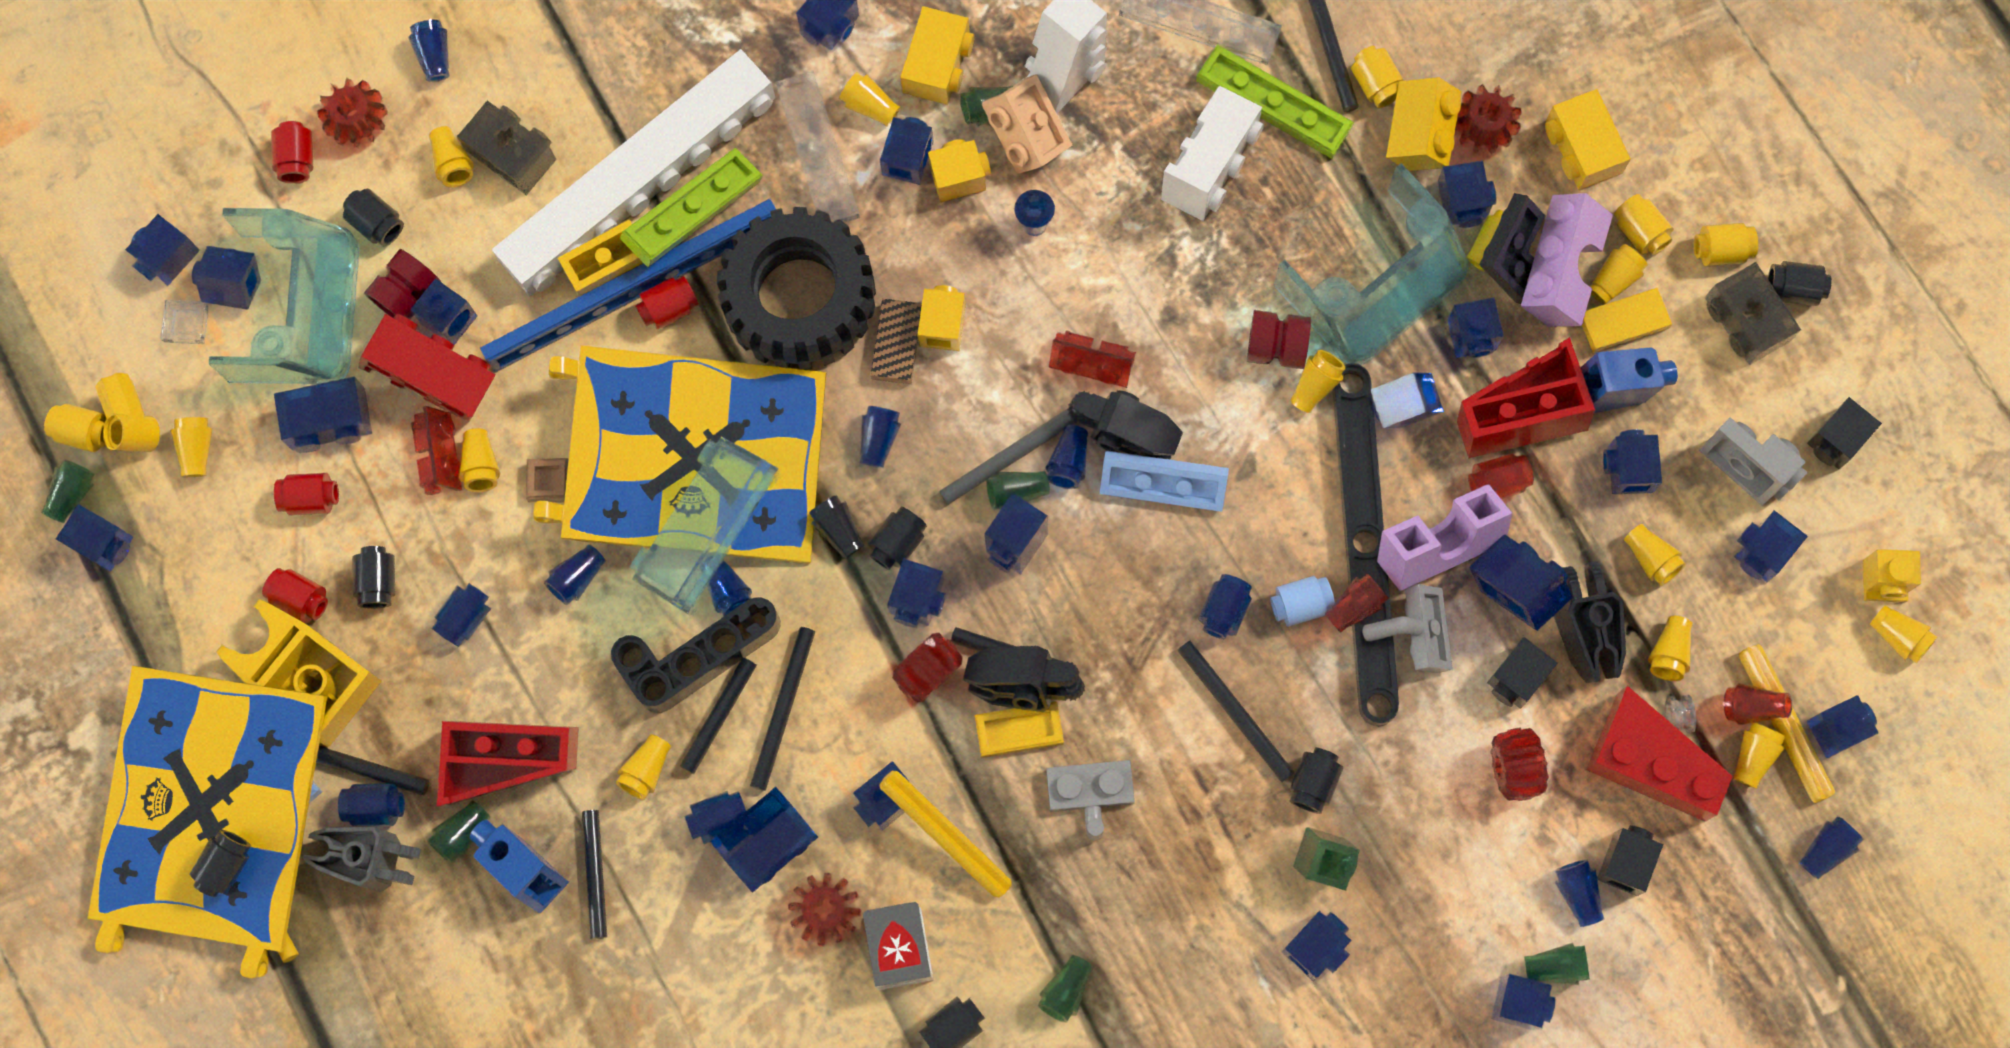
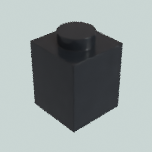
(1843, 434)
(1521, 674)
(1630, 860)

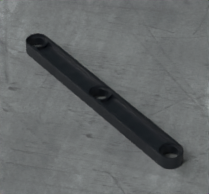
(1363, 513)

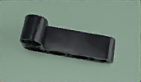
(700, 647)

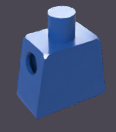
(1626, 377)
(517, 865)

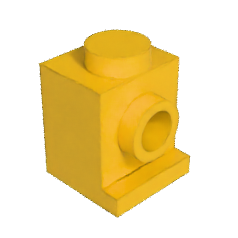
(1891, 575)

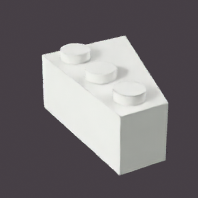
(1069, 48)
(1212, 154)

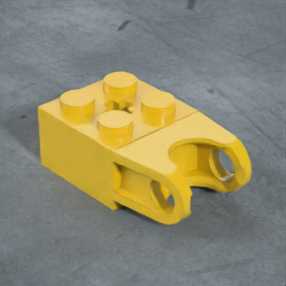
(296, 659)

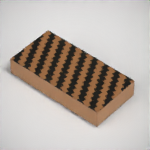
(896, 341)

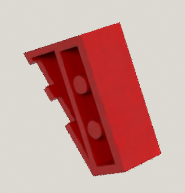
(427, 366)
(1529, 406)
(498, 756)
(1657, 759)

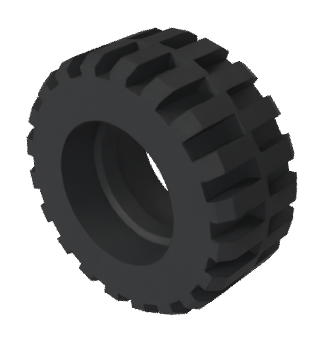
(789, 239)

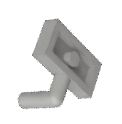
(1425, 624)
(1090, 789)

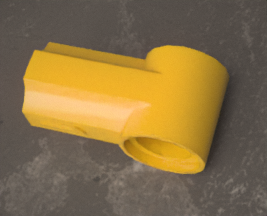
(125, 422)

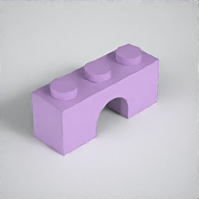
(1554, 285)
(1415, 552)

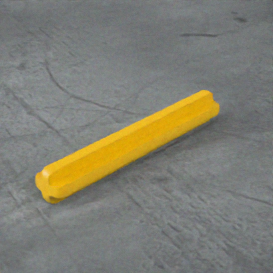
(1796, 740)
(945, 834)

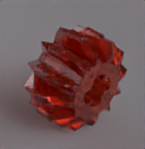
(347, 99)
(1495, 109)
(927, 667)
(1519, 764)
(816, 898)

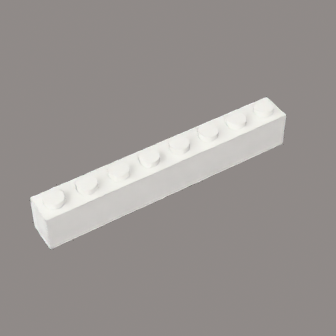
(637, 171)

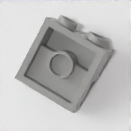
(1755, 467)

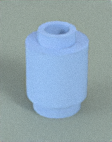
(1302, 600)

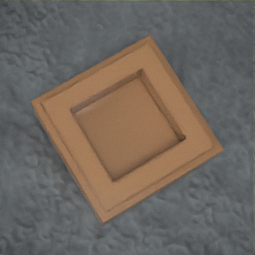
(546, 479)

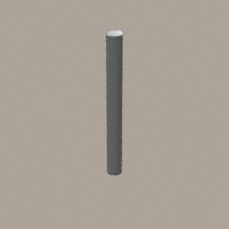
(1006, 457)

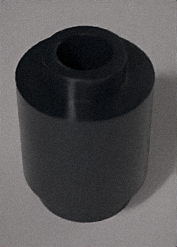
(372, 217)
(1800, 282)
(897, 538)
(373, 577)
(1315, 780)
(220, 863)
(953, 1025)

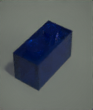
(323, 414)
(1015, 535)
(1522, 581)
(764, 839)

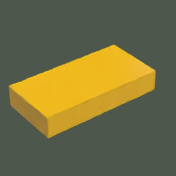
(1625, 320)
(1018, 730)

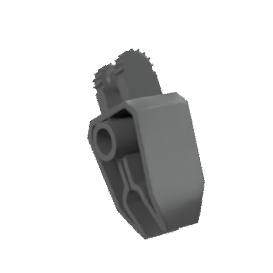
(365, 858)

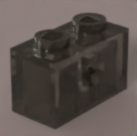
(518, 165)
(1745, 294)

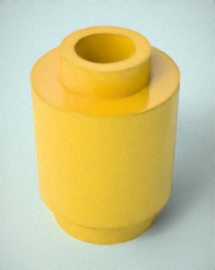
(1377, 75)
(1644, 225)
(1726, 244)
(75, 427)

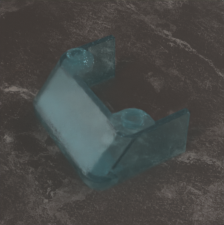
(320, 305)
(1368, 321)
(704, 524)

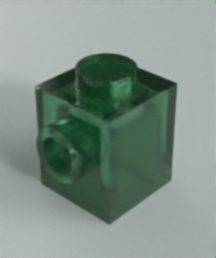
(1326, 858)

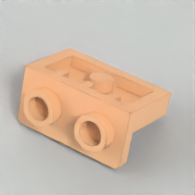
(1027, 125)

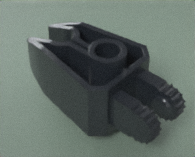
(1126, 424)
(1593, 626)
(1021, 677)

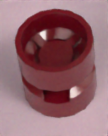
(401, 286)
(1279, 339)

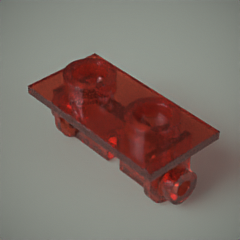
(1074, 355)
(435, 433)

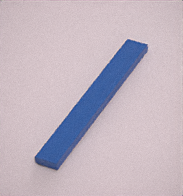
(619, 291)

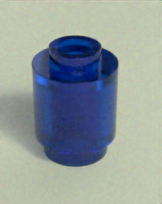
(1225, 606)
(461, 614)
(371, 804)
(714, 815)

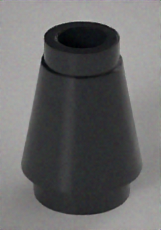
(837, 526)

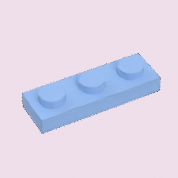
(1164, 481)

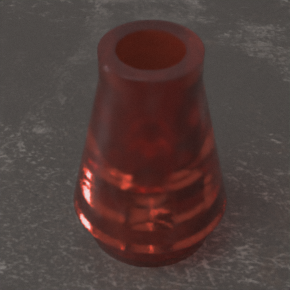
(1356, 603)
(1753, 704)

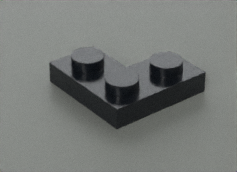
(1508, 253)

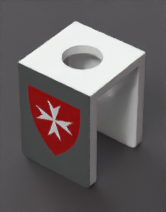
(897, 945)

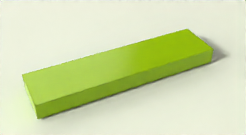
(1280, 103)
(691, 207)

